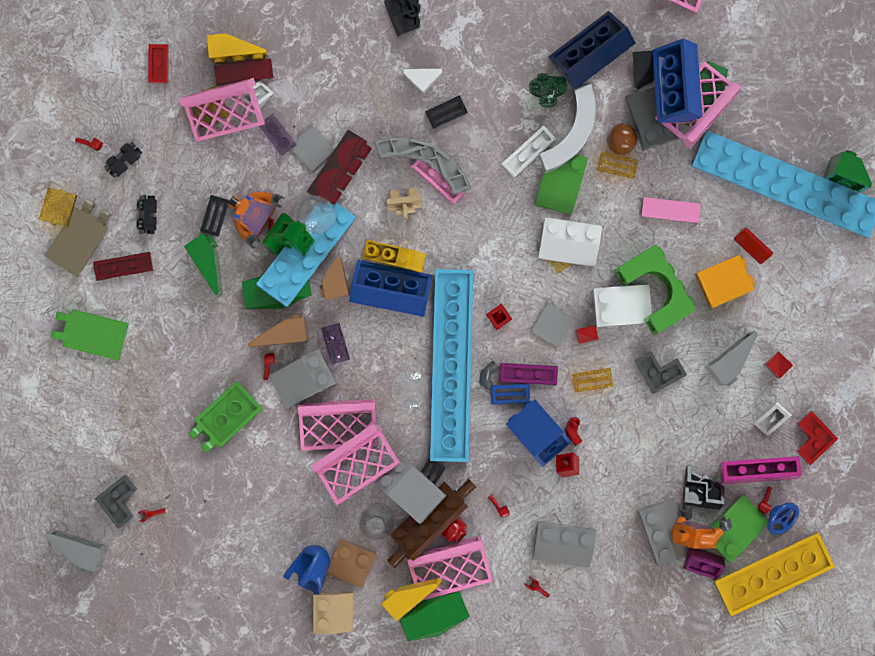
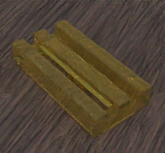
(633, 168)
(576, 382)

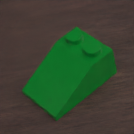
(206, 258)

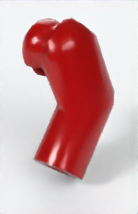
(571, 430)

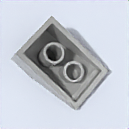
(730, 363)
(302, 378)
(411, 489)
(80, 551)

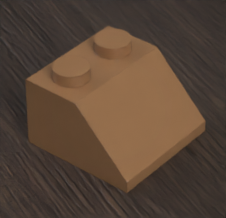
(334, 282)
(351, 562)

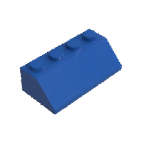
(677, 82)
(390, 288)

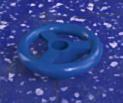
(780, 515)

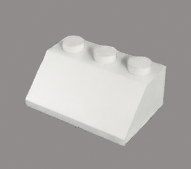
(570, 242)

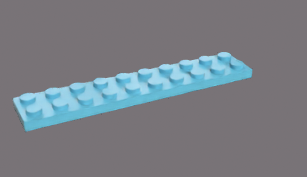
(786, 184)
(451, 365)

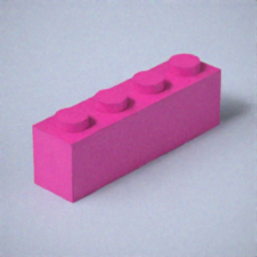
(760, 470)

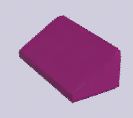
(704, 563)

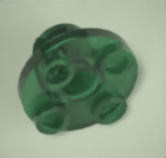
(548, 89)

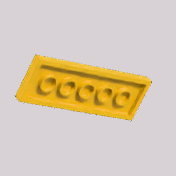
(774, 574)

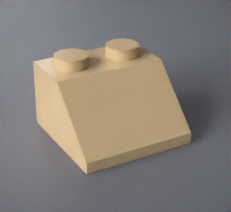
(332, 612)

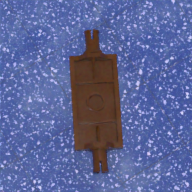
(416, 537)

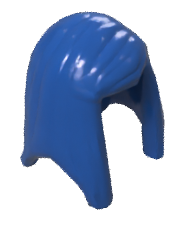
(310, 568)

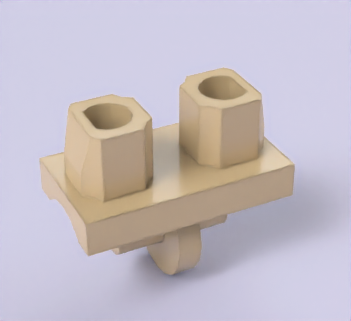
(404, 205)

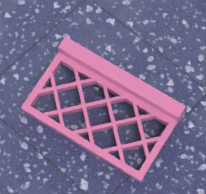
(223, 93)
(714, 111)
(334, 408)
(350, 448)
(450, 551)

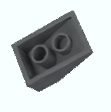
(643, 113)

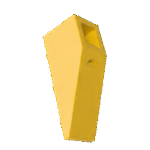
(229, 47)
(394, 256)

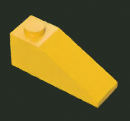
(408, 596)

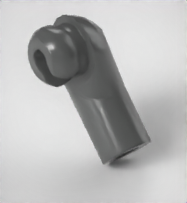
(485, 375)

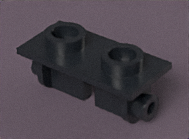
(116, 163)
(145, 207)

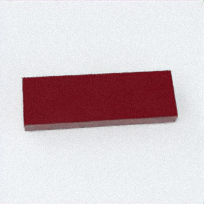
(242, 71)
(123, 266)

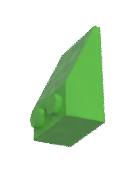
(561, 186)
(746, 525)

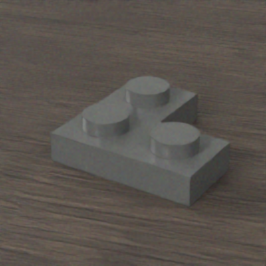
(657, 376)
(112, 501)

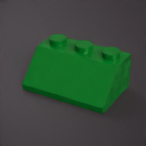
(848, 171)

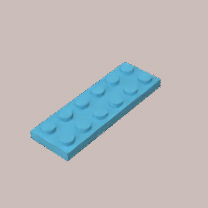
(293, 270)

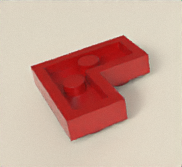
(819, 438)

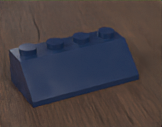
(592, 49)

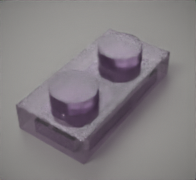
(277, 135)
(335, 343)

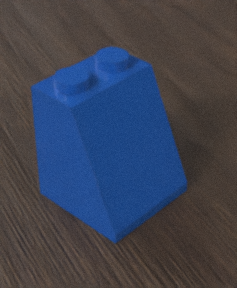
(538, 432)

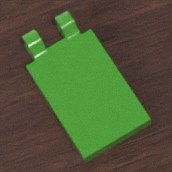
(92, 333)
(225, 416)

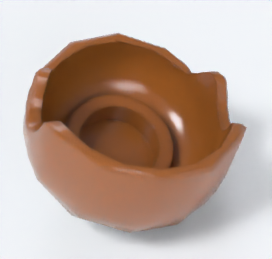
(622, 139)

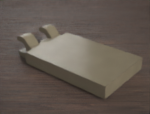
(79, 240)

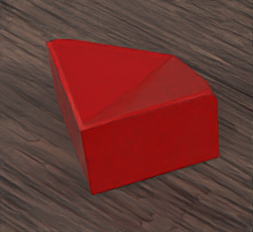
(499, 316)
(587, 334)
(778, 365)
(567, 464)

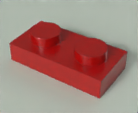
(158, 63)

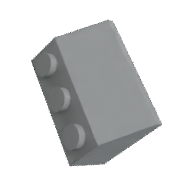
(657, 524)
(564, 544)

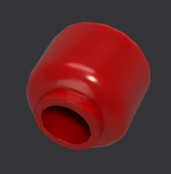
(455, 531)

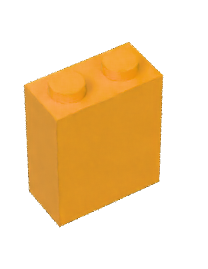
(725, 281)

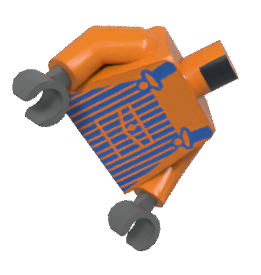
(253, 214)
(695, 534)

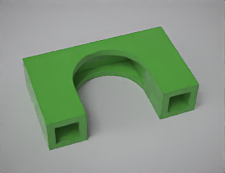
(677, 303)

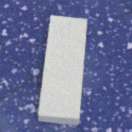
(528, 151)

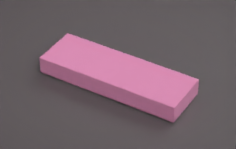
(436, 180)
(670, 210)

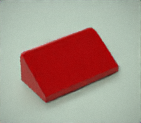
(753, 245)

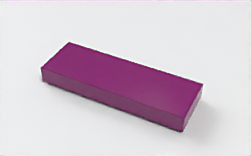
(528, 374)

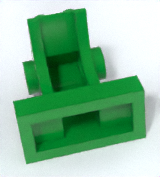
(294, 236)

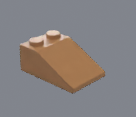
(288, 331)

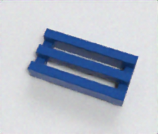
(527, 394)

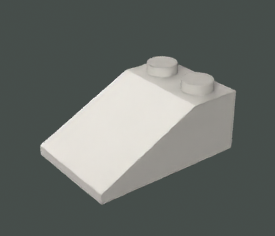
(621, 305)

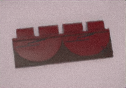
(339, 163)

